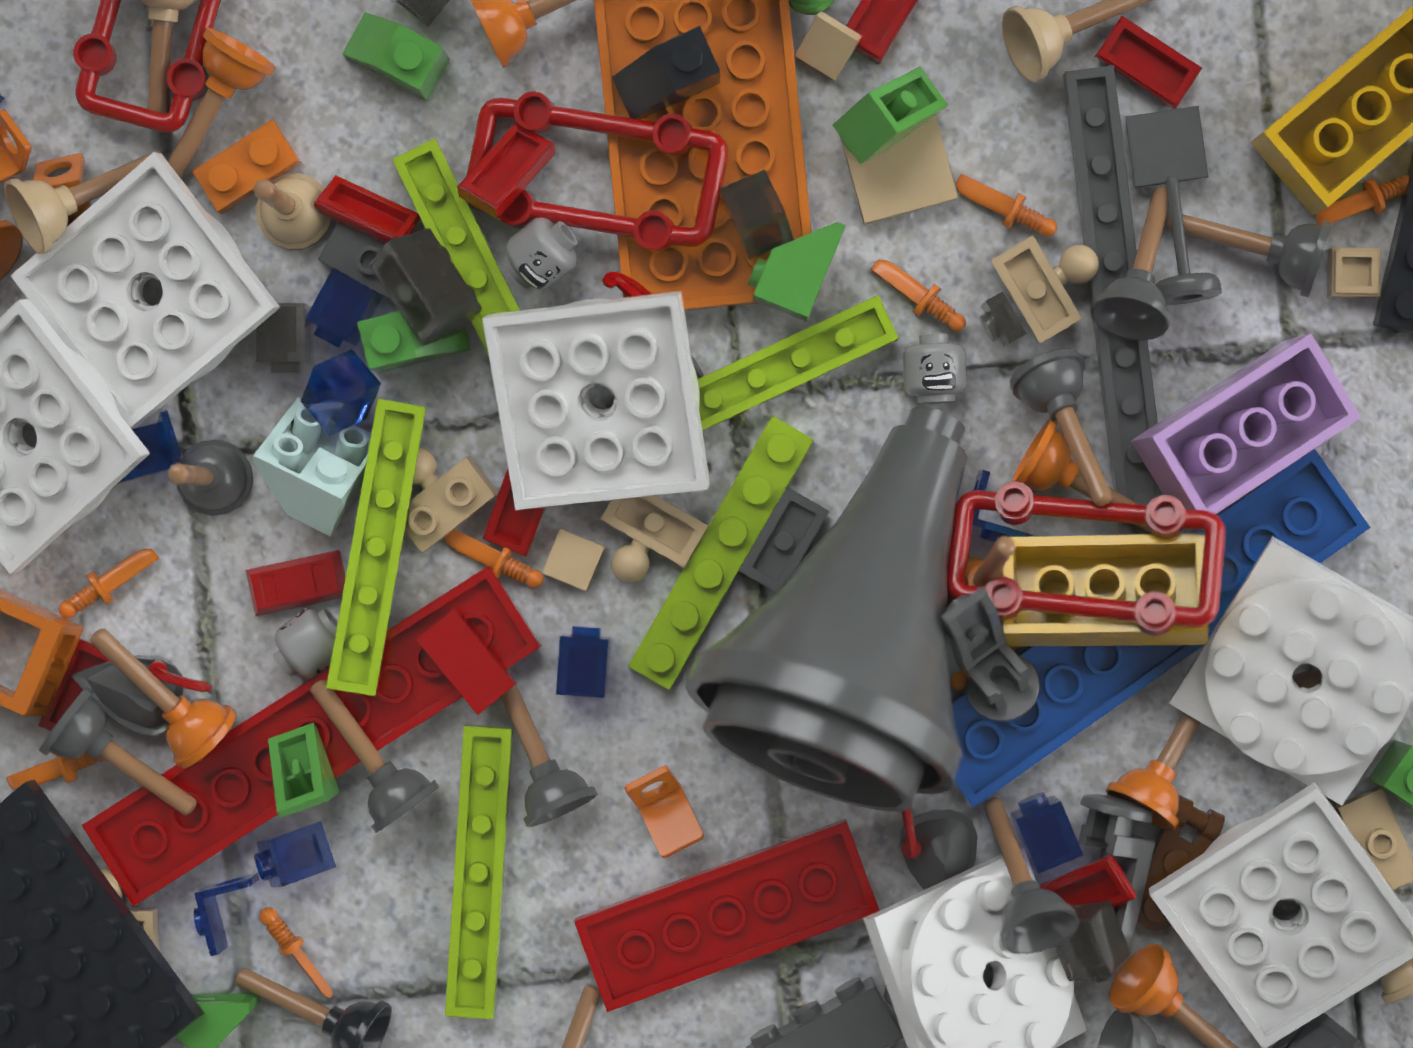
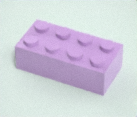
(1247, 427)

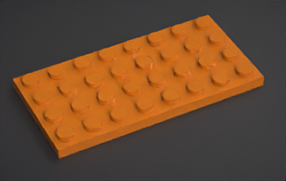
(750, 109)

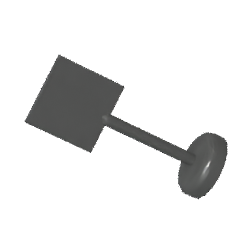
(1169, 150)

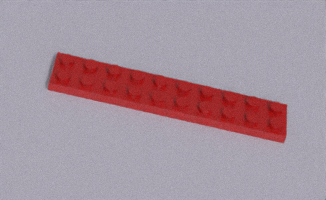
(233, 785)

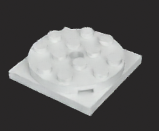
(96, 279)
(79, 432)
(562, 444)
(1295, 616)
(935, 960)
(1296, 968)

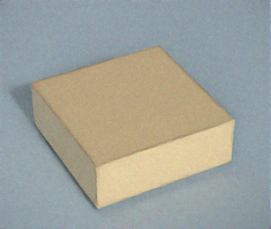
(828, 45)
(1354, 272)
(573, 559)

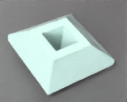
(313, 472)

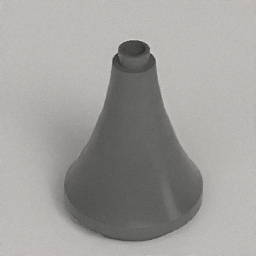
(848, 658)

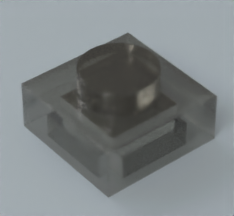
(1000, 320)

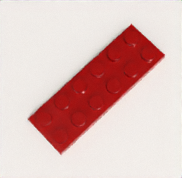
(726, 915)

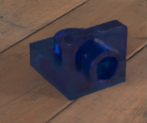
(294, 855)

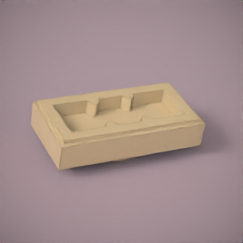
(1378, 832)

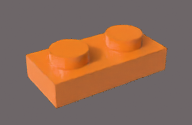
(236, 170)

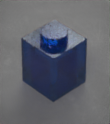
(340, 307)
(340, 392)
(583, 663)
(1045, 832)

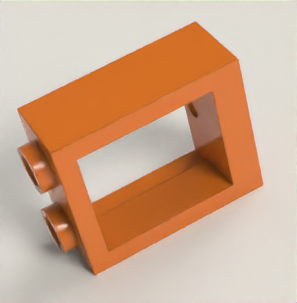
(47, 660)

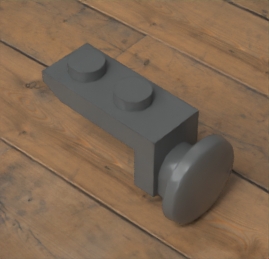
(998, 680)
(1110, 828)

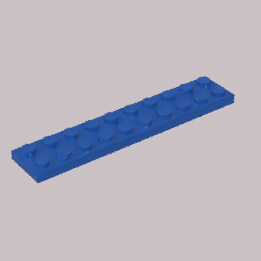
(1083, 683)

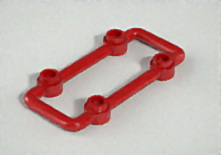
(184, 77)
(670, 134)
(1164, 518)

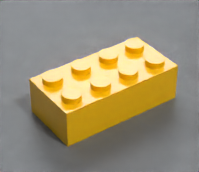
(1346, 120)
(1107, 569)

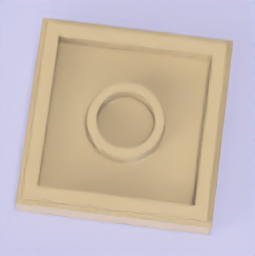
(903, 178)

